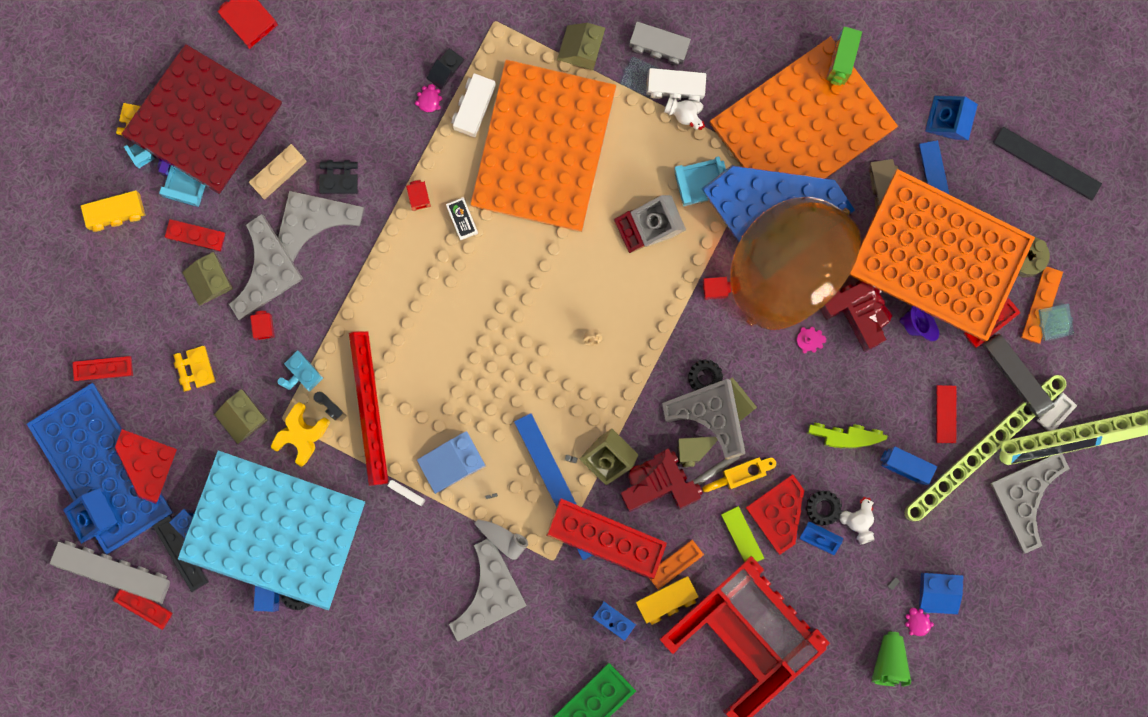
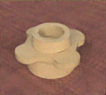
(592, 337)

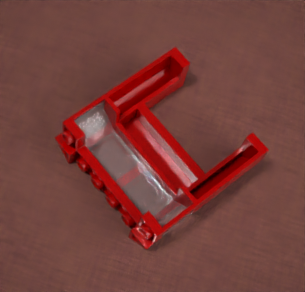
(757, 631)

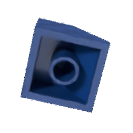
(951, 117)
(90, 515)
(940, 593)

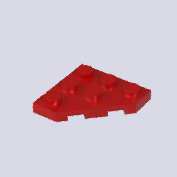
(144, 463)
(779, 513)

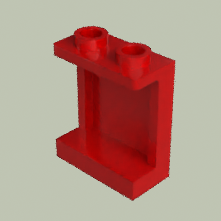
(247, 20)

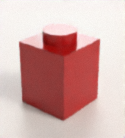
(418, 195)
(716, 288)
(262, 325)

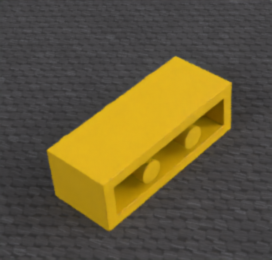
(113, 211)
(667, 600)

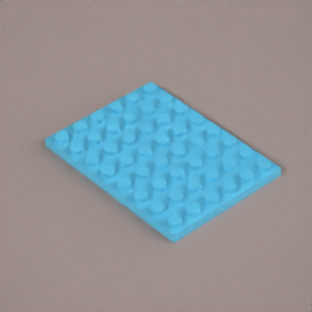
(272, 530)

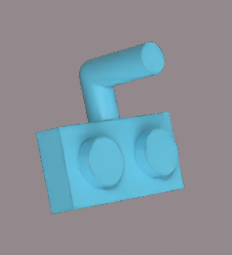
(302, 371)

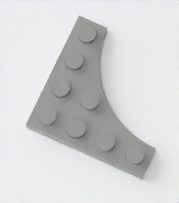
(309, 216)
(271, 272)
(715, 409)
(1021, 495)
(495, 596)

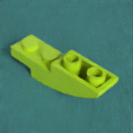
(853, 438)

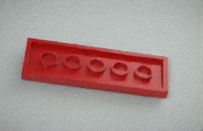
(606, 539)

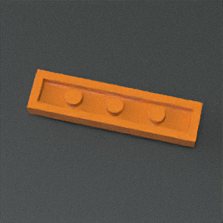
(1043, 299)

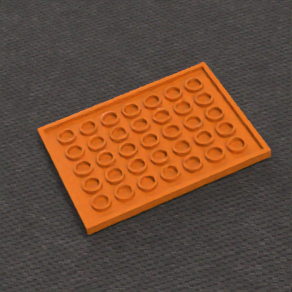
(803, 120)
(543, 145)
(941, 255)

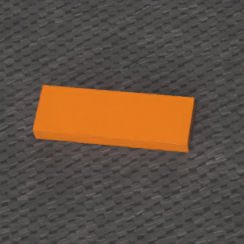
(676, 564)

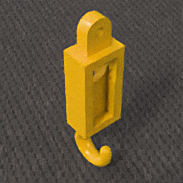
(739, 475)

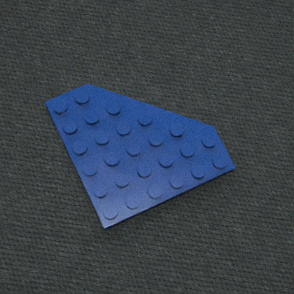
(746, 193)

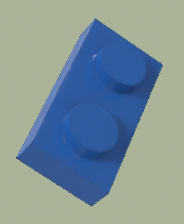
(821, 538)

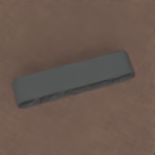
(1018, 375)

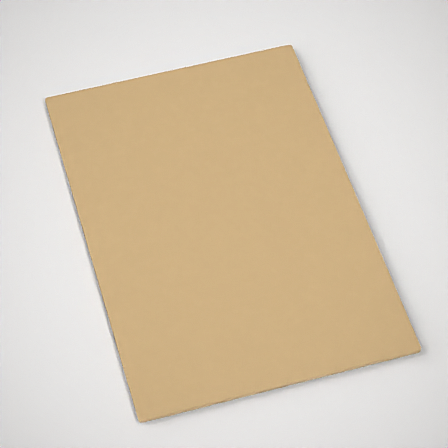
(500, 319)

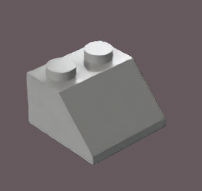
(658, 220)

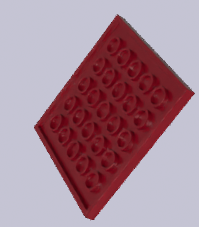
(202, 119)

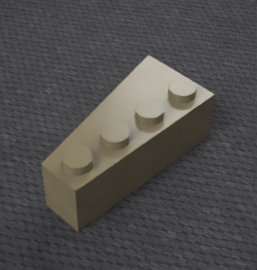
(881, 175)

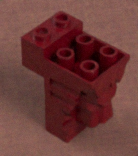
(864, 312)
(657, 479)

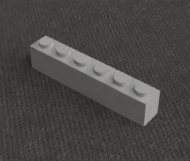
(109, 572)

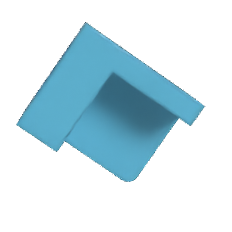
(139, 155)

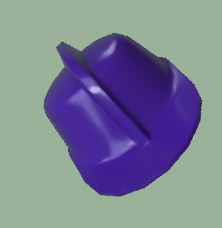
(920, 324)

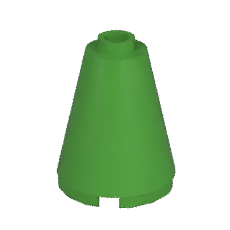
(892, 662)

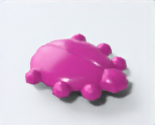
(429, 99)
(810, 339)
(918, 622)

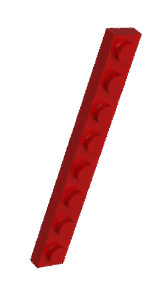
(368, 408)

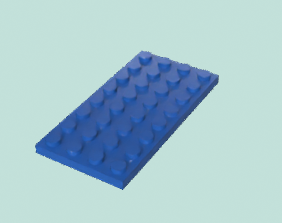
(80, 446)

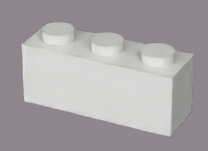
(675, 84)
(473, 105)

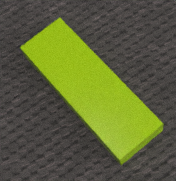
(742, 535)

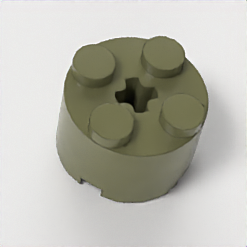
(1040, 258)

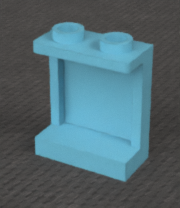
(694, 177)
(182, 188)

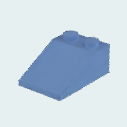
(451, 462)

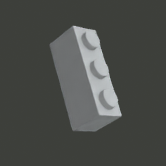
(659, 43)

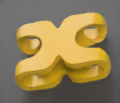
(300, 434)

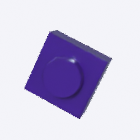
(163, 167)

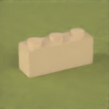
(277, 171)

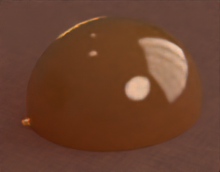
(793, 261)

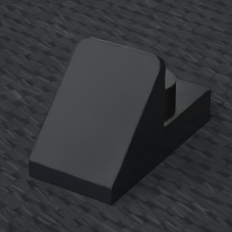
(445, 68)

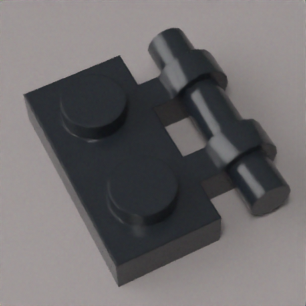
(338, 183)
(333, 410)

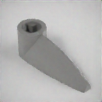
(508, 543)

